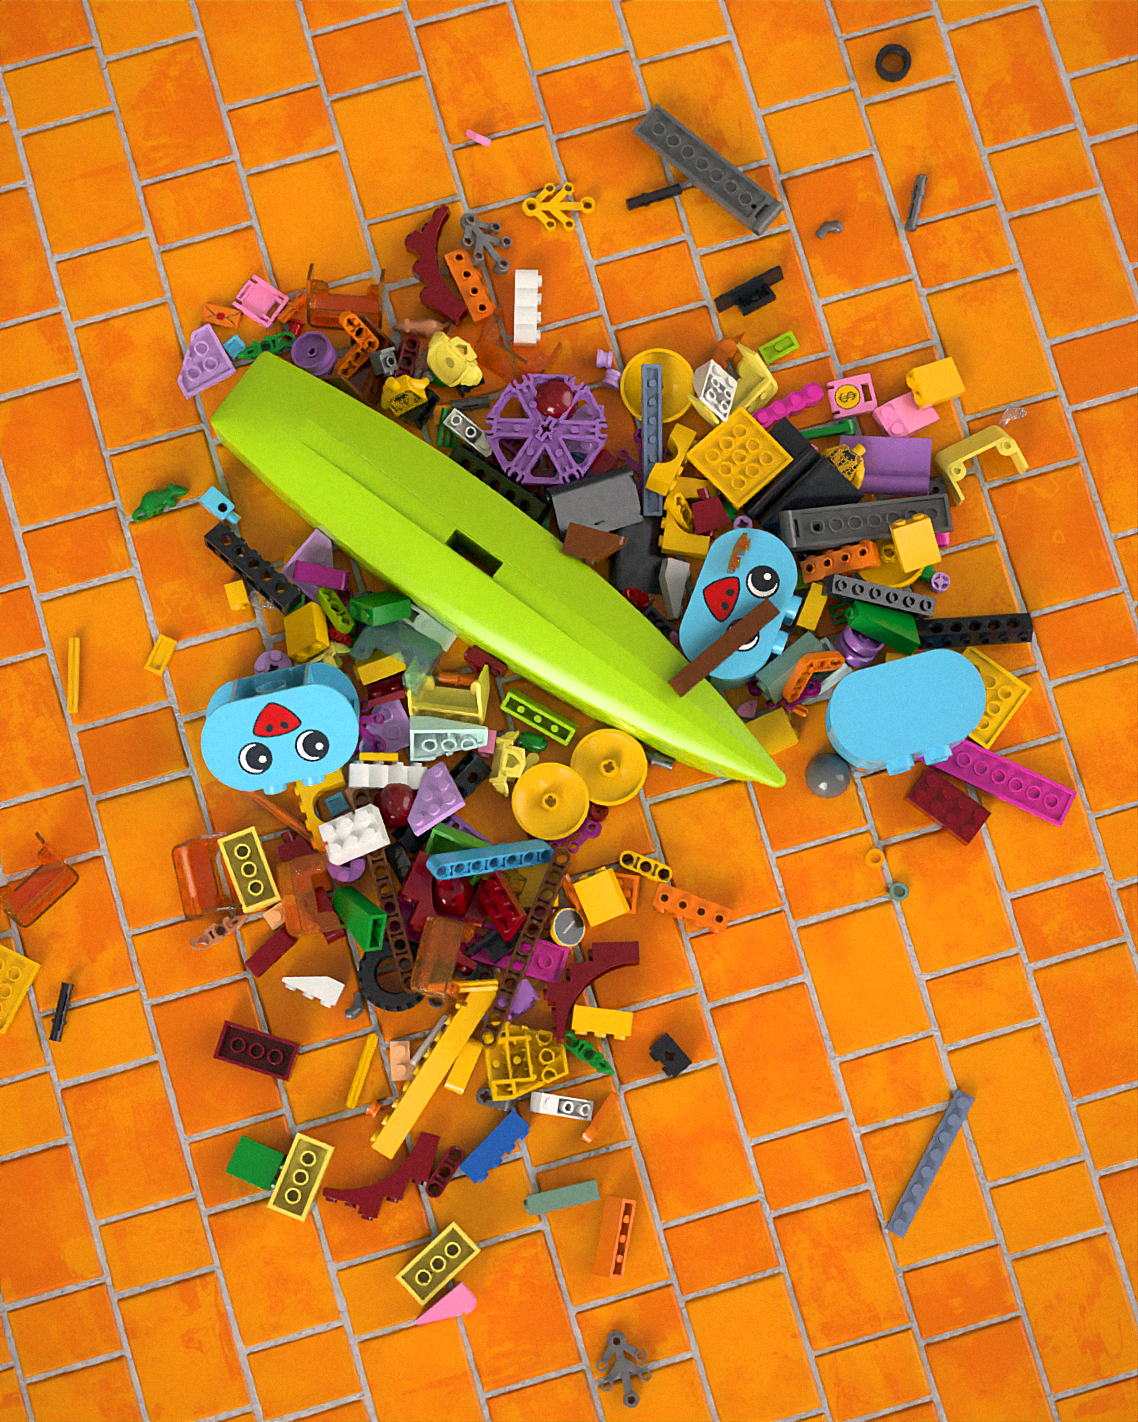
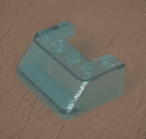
(404, 645)

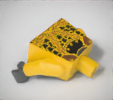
(404, 393)
(848, 462)

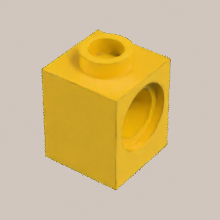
(237, 595)

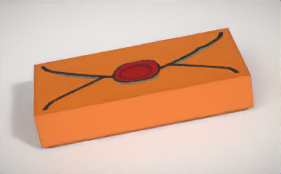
(221, 316)

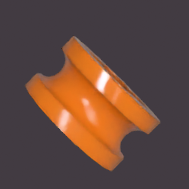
(374, 1108)

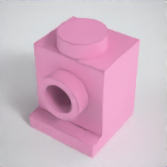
(487, 750)

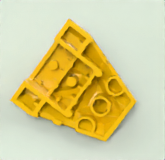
(523, 1061)

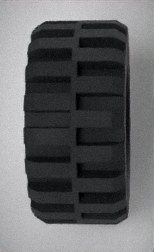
(370, 986)

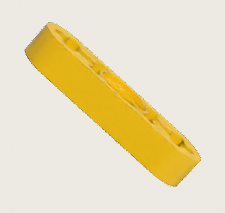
(677, 504)

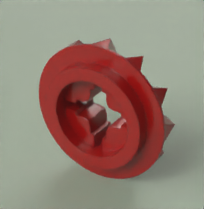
(637, 596)
(341, 637)

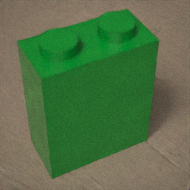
(380, 608)
(256, 1163)

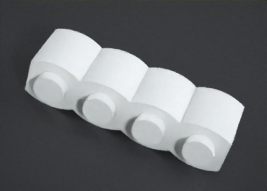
(525, 310)
(379, 775)

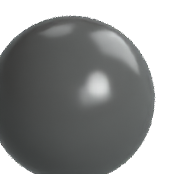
(828, 775)

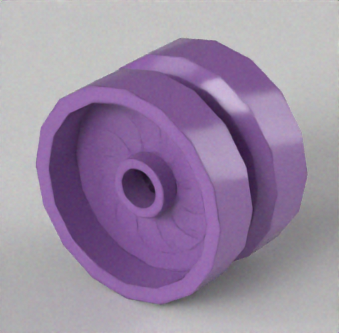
(314, 354)
(857, 647)

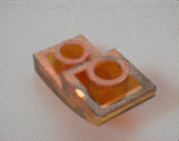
(739, 549)

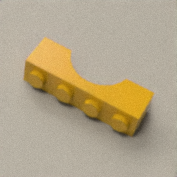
(664, 474)

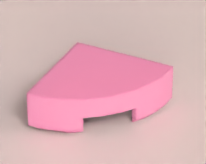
(477, 137)
(747, 710)

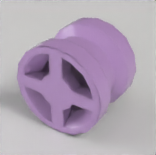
(604, 359)
(612, 379)
(746, 520)
(942, 580)

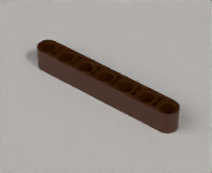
(724, 647)

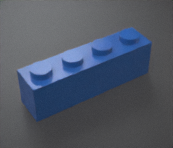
(494, 1146)

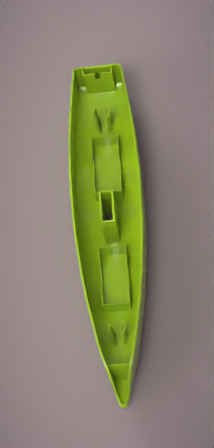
(543, 613)

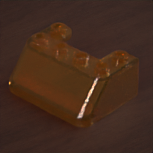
(299, 896)

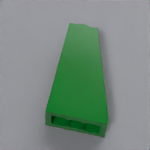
(885, 626)
(361, 917)

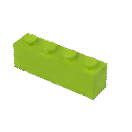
(539, 716)

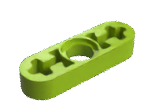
(341, 620)

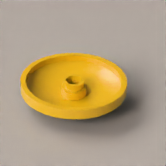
(676, 383)
(890, 572)
(610, 766)
(550, 801)

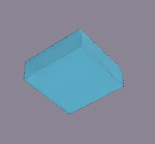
(234, 346)
(337, 804)

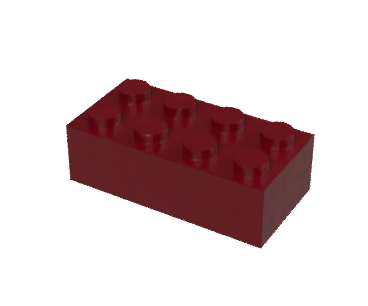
(947, 806)
(257, 1051)

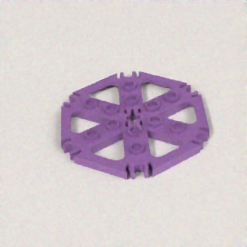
(535, 444)

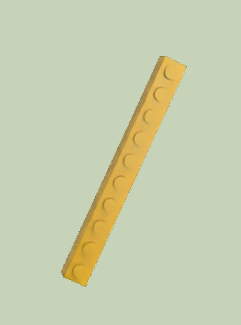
(431, 1072)

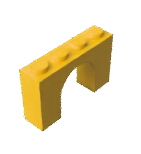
(674, 539)
(309, 797)

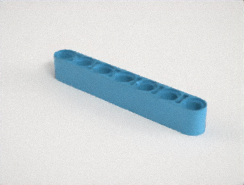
(489, 859)

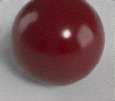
(555, 398)
(395, 803)
(442, 900)

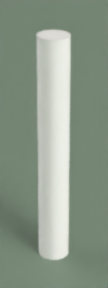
(429, 1040)

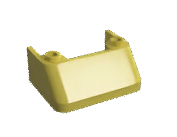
(753, 388)
(950, 460)
(452, 703)

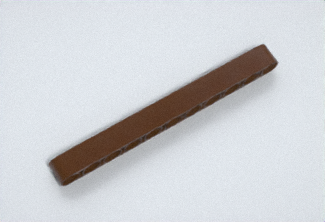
(386, 900)
(518, 955)

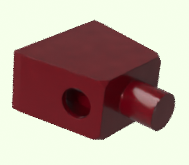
(709, 512)
(293, 847)

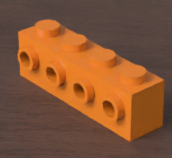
(469, 286)
(841, 562)
(691, 907)
(613, 1240)

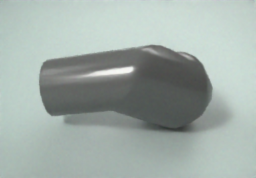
(834, 225)
(357, 1008)

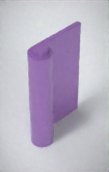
(894, 464)

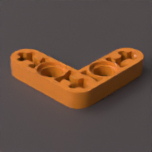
(361, 342)
(805, 667)
(594, 1125)

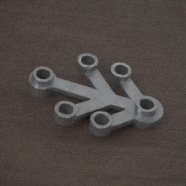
(485, 241)
(622, 1365)

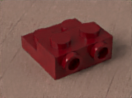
(477, 658)
(386, 689)
(455, 893)

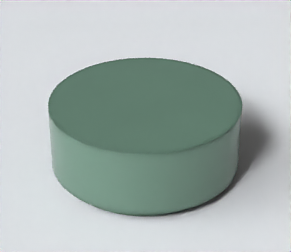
(898, 891)

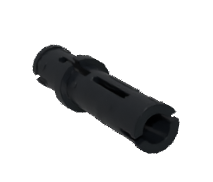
(654, 196)
(61, 1012)

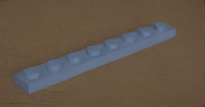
(651, 434)
(930, 1163)

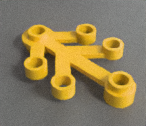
(555, 206)

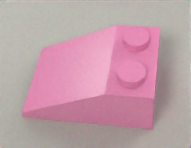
(903, 417)
(454, 1303)

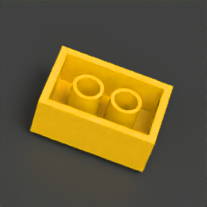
(602, 1022)

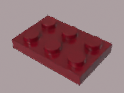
(502, 905)

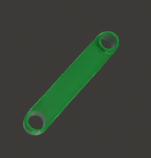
(845, 427)

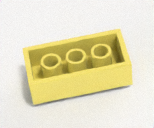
(249, 870)
(301, 1177)
(438, 1263)

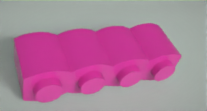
(790, 406)

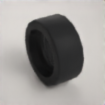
(894, 49)

